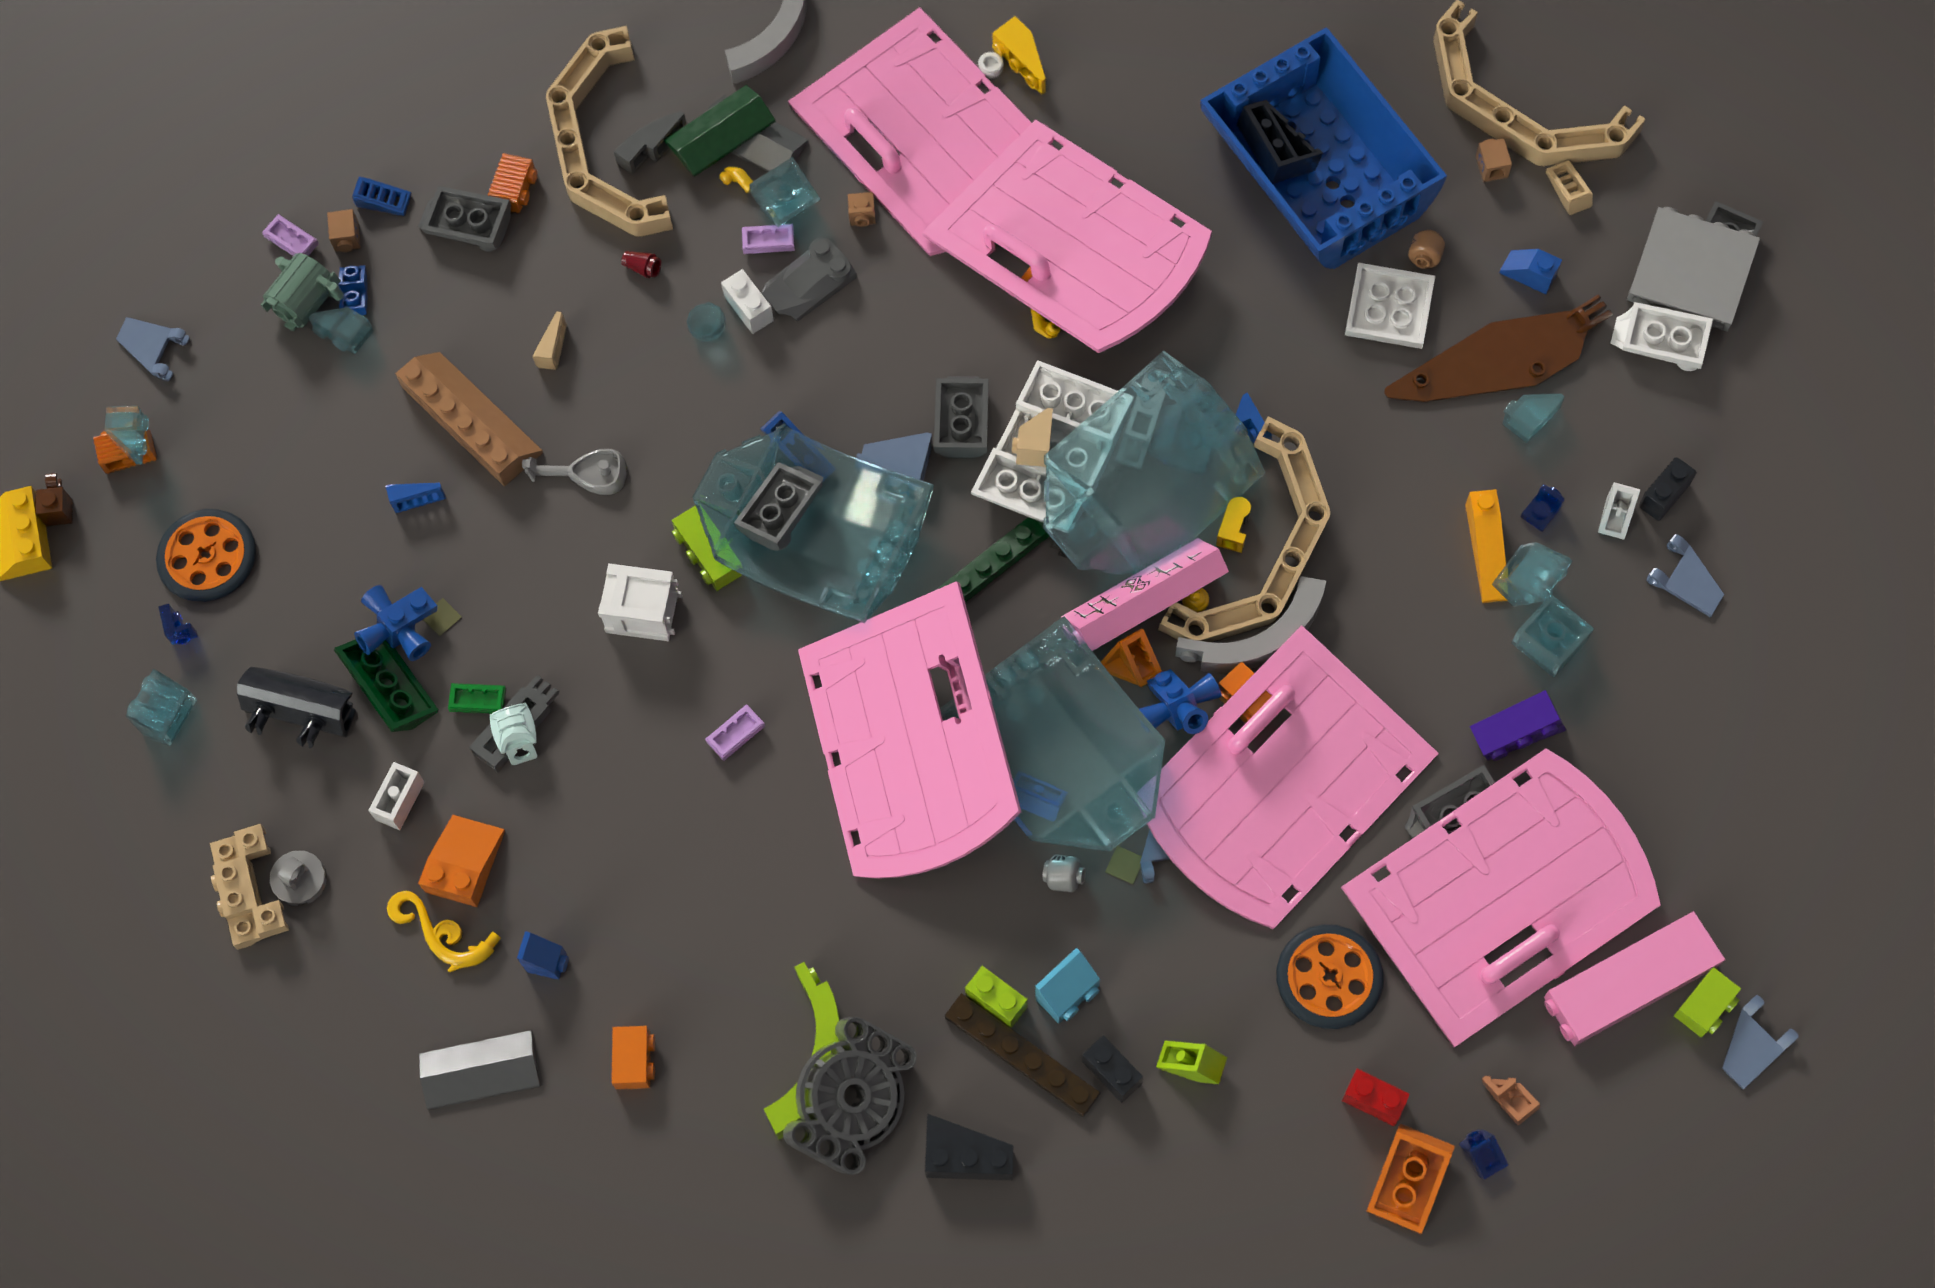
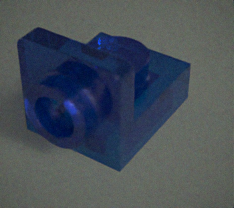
(1543, 507)
(173, 626)
(1484, 1153)

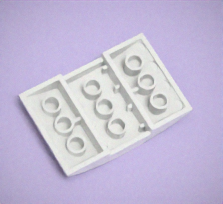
(1072, 402)

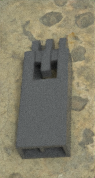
(485, 746)

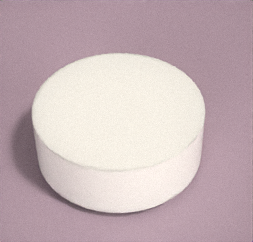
(991, 64)

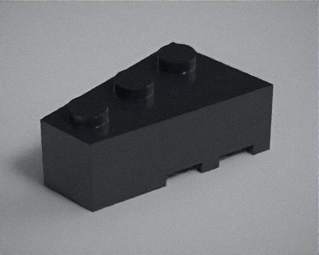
(1275, 144)
(964, 1153)

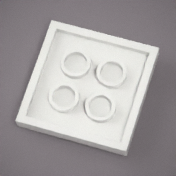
(1390, 305)

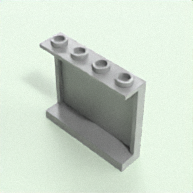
(1694, 266)

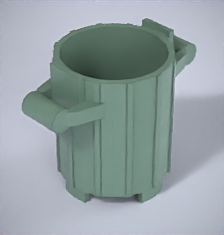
(300, 290)

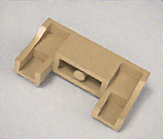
(239, 891)

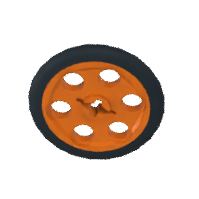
(214, 586)
(1315, 1011)

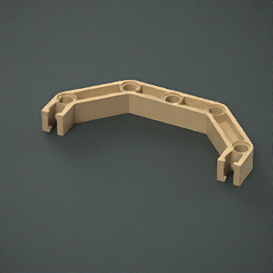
(572, 88)
(1518, 131)
(1307, 497)

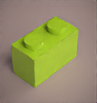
(996, 997)
(1708, 1002)

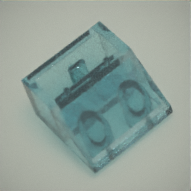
(1531, 574)
(160, 708)

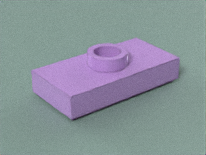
(289, 237)
(768, 239)
(735, 732)

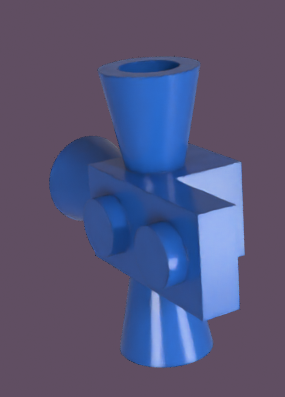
(396, 621)
(1180, 702)

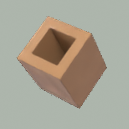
(1493, 159)
(343, 230)

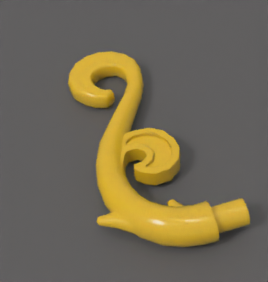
(446, 927)

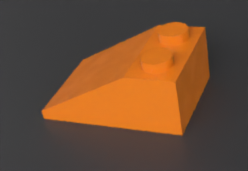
(461, 861)
(1410, 1178)

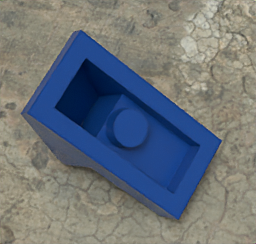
(1251, 418)

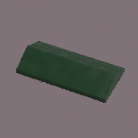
(720, 130)
(388, 685)

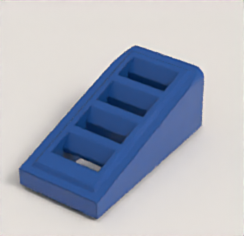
(368, 202)
(409, 496)

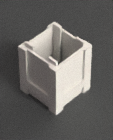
(639, 602)

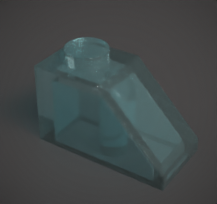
(1531, 413)

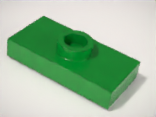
(476, 698)

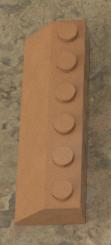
(467, 415)

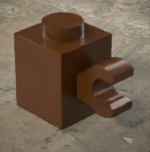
(54, 503)

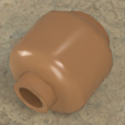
(1426, 249)

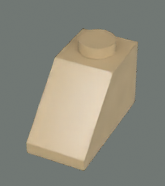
(1033, 440)

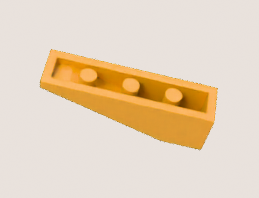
(1487, 541)

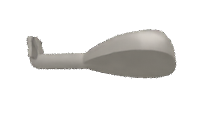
(597, 471)

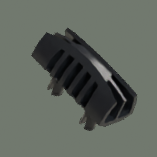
(295, 701)

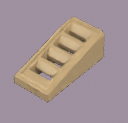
(1577, 200)
(549, 349)

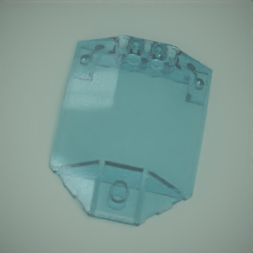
(1146, 471)
(847, 543)
(1073, 743)

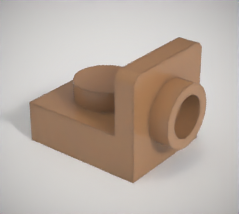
(861, 209)

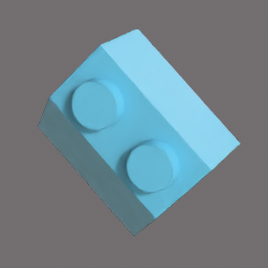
(1067, 987)

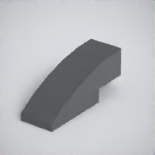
(648, 142)

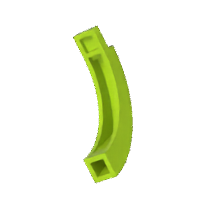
(826, 1017)

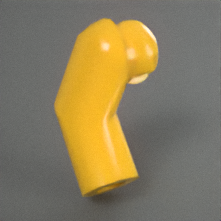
(736, 175)
(1044, 327)

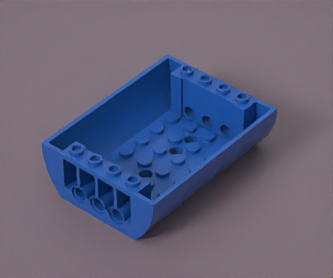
(1361, 142)

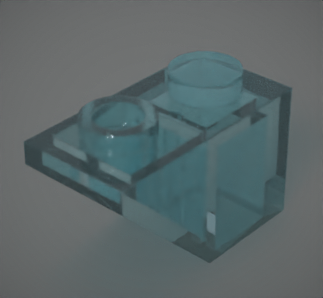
(343, 327)
(127, 430)

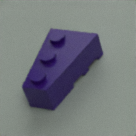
(1518, 726)

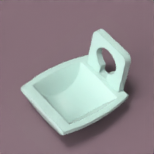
(513, 730)

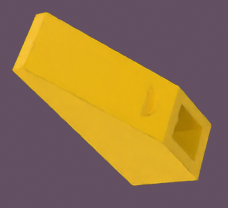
(1018, 47)

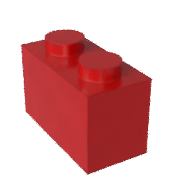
(1375, 1097)

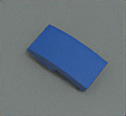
(354, 287)

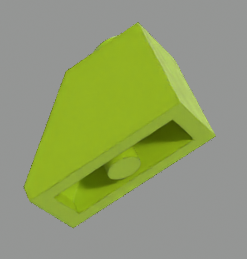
(1192, 1061)

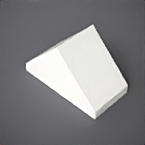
(1618, 510)

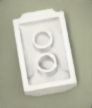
(1663, 335)

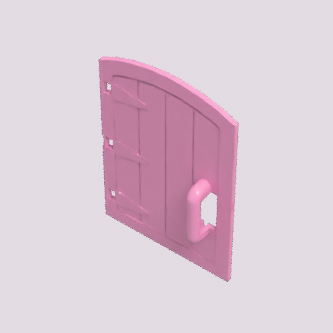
(926, 107)
(1096, 252)
(906, 777)
(1274, 817)
(1522, 858)

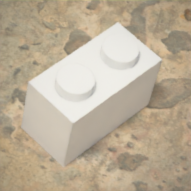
(747, 301)
(396, 796)

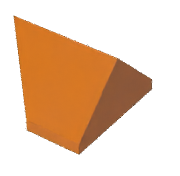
(1132, 659)

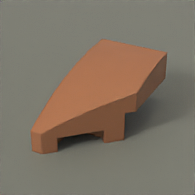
(1512, 1098)

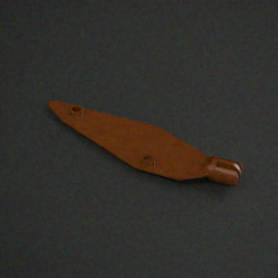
(1503, 356)

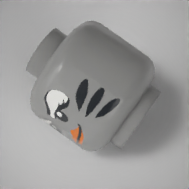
(1063, 873)

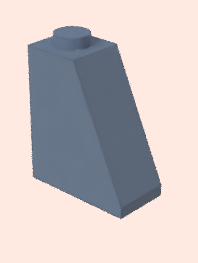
(901, 455)

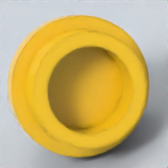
(1197, 601)

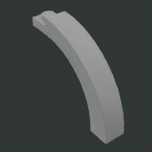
(770, 45)
(1259, 648)

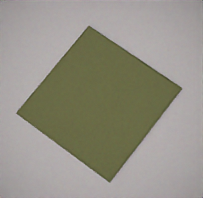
(443, 617)
(1124, 865)

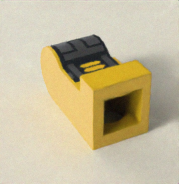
(1235, 517)

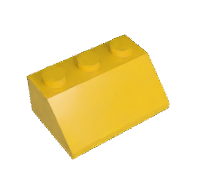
(22, 535)

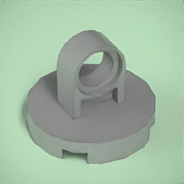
(298, 878)

